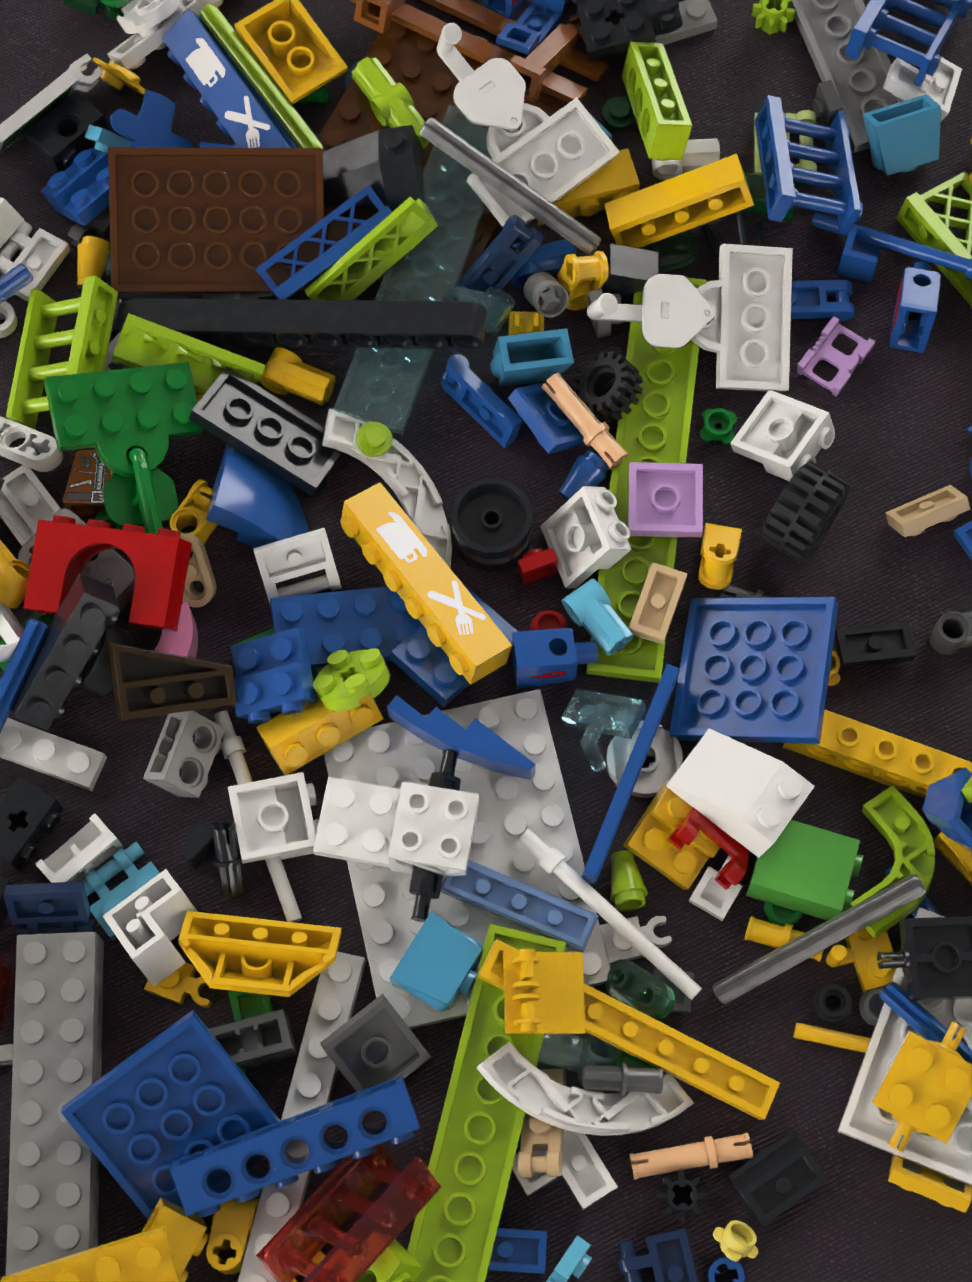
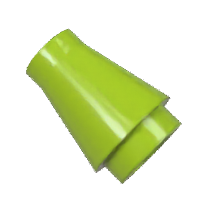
(627, 885)

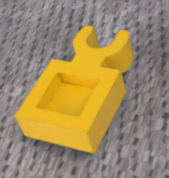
(179, 984)

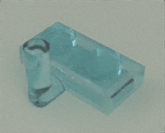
(602, 714)

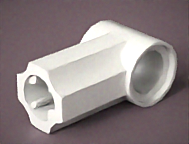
(697, 154)

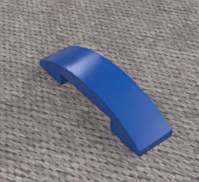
(533, 25)

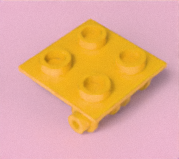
(543, 992)

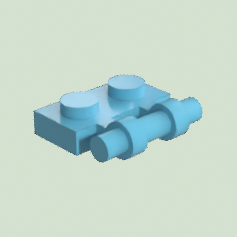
(109, 899)

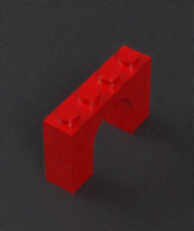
(66, 547)

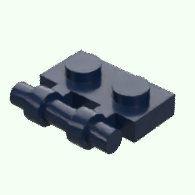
(48, 908)
(668, 1257)

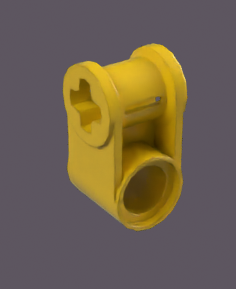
(581, 276)
(194, 512)
(718, 554)
(233, 1227)

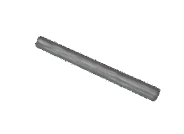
(510, 186)
(819, 938)

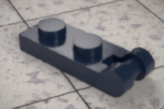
(500, 258)

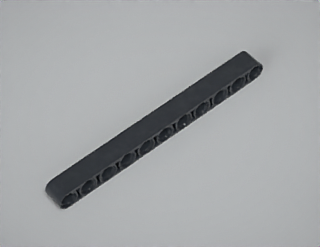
(314, 322)

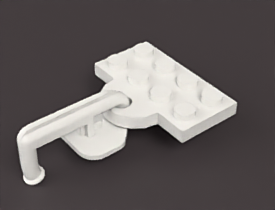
(546, 152)
(738, 316)

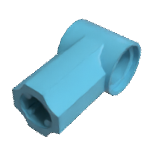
(592, 608)

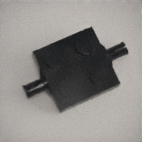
(934, 957)

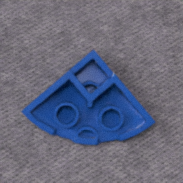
(254, 501)

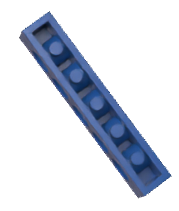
(204, 1198)

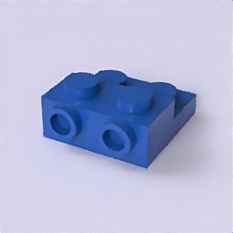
(82, 188)
(272, 676)

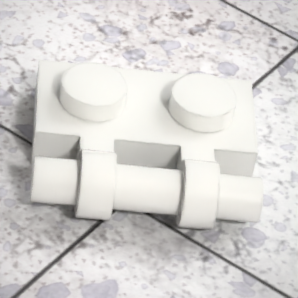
(40, 255)

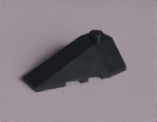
(384, 159)

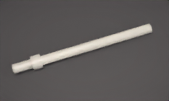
(233, 749)
(553, 861)

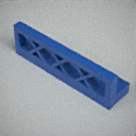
(329, 257)

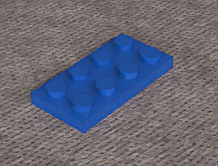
(345, 621)

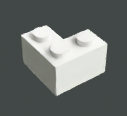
(149, 922)

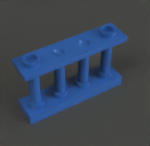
(877, 16)
(780, 173)

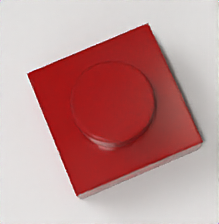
(537, 565)

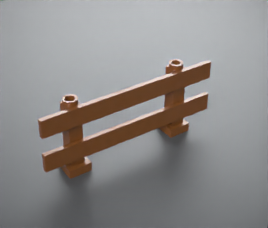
(534, 69)

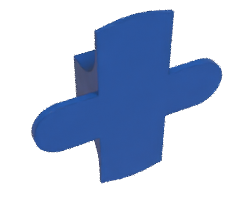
(152, 124)

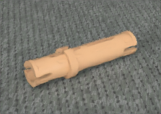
(594, 431)
(692, 1155)

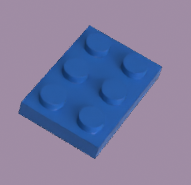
(430, 664)

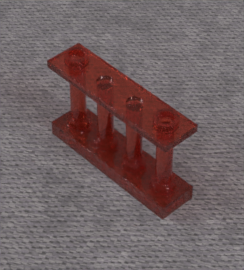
(333, 1204)

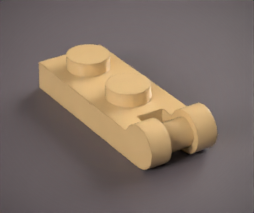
(542, 1136)

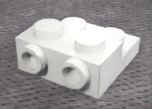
(784, 434)
(586, 535)
(274, 817)

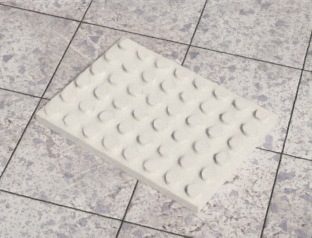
(505, 811)

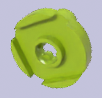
(351, 678)

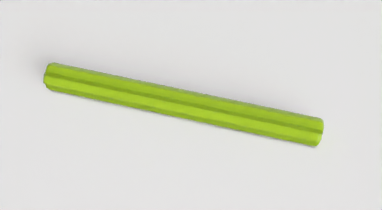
(258, 78)

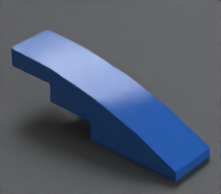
(474, 744)

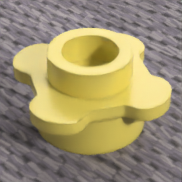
(737, 1240)

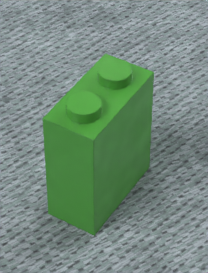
(807, 871)

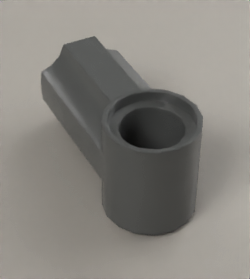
(960, 624)

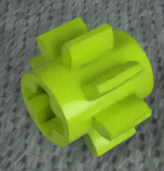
(773, 15)

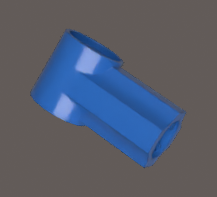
(546, 258)

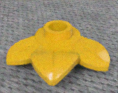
(118, 76)

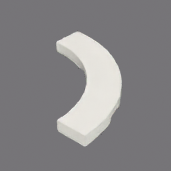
(404, 477)
(579, 1108)

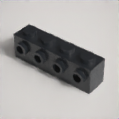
(65, 651)

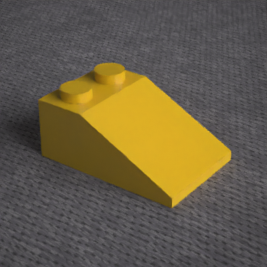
(290, 48)

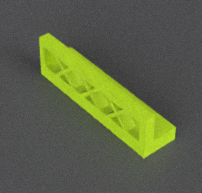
(375, 253)
(151, 344)

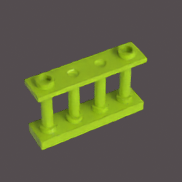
(87, 352)

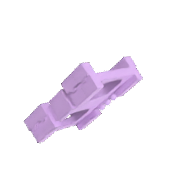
(824, 351)

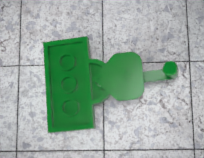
(121, 414)

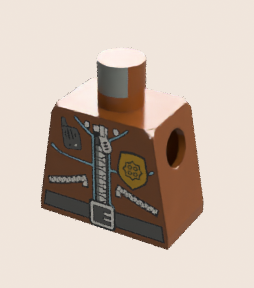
(85, 484)

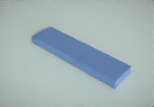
(522, 905)

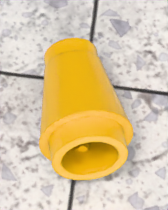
(91, 258)

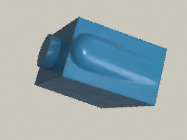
(904, 134)
(531, 357)
(438, 964)

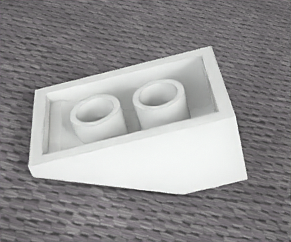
(740, 790)

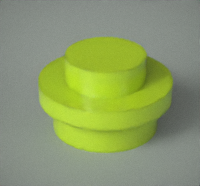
(374, 439)

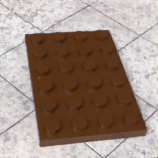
(210, 216)

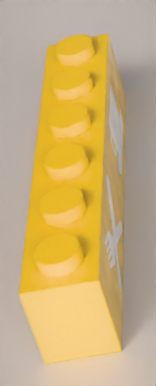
(425, 583)

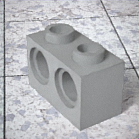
(177, 750)

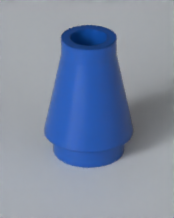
(586, 471)

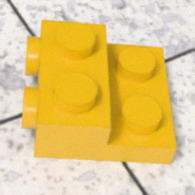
(651, 844)

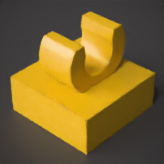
(525, 322)

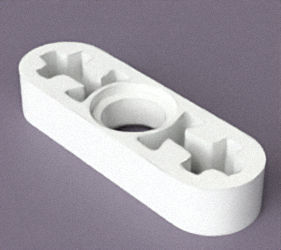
(26, 453)

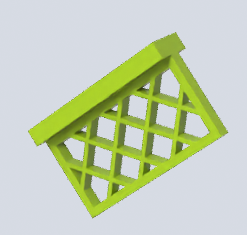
(932, 228)

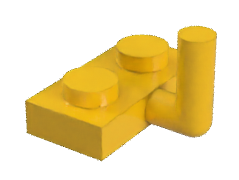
(863, 953)

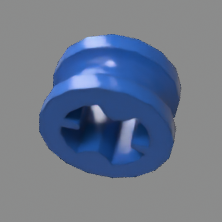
(730, 1265)

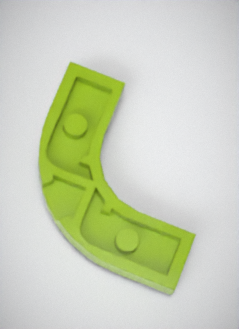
(911, 847)

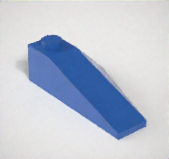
(949, 809)

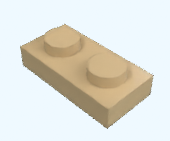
(927, 511)
(657, 603)

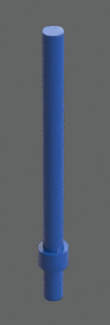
(898, 245)

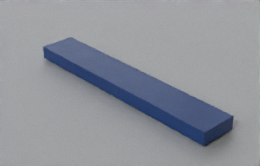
(630, 774)

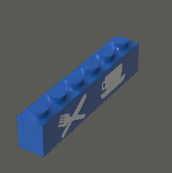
(223, 86)

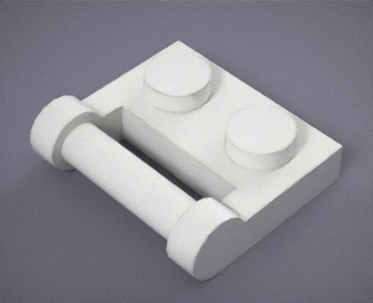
(295, 558)

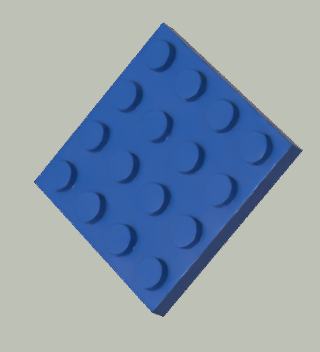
(755, 669)
(166, 1105)

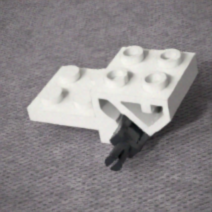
(407, 829)

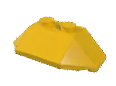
(256, 952)

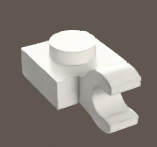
(712, 896)

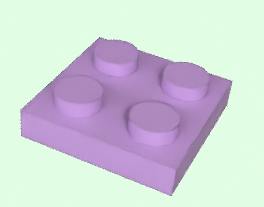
(665, 499)

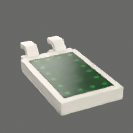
(48, 99)

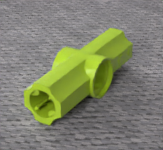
(388, 100)

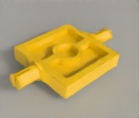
(926, 1087)

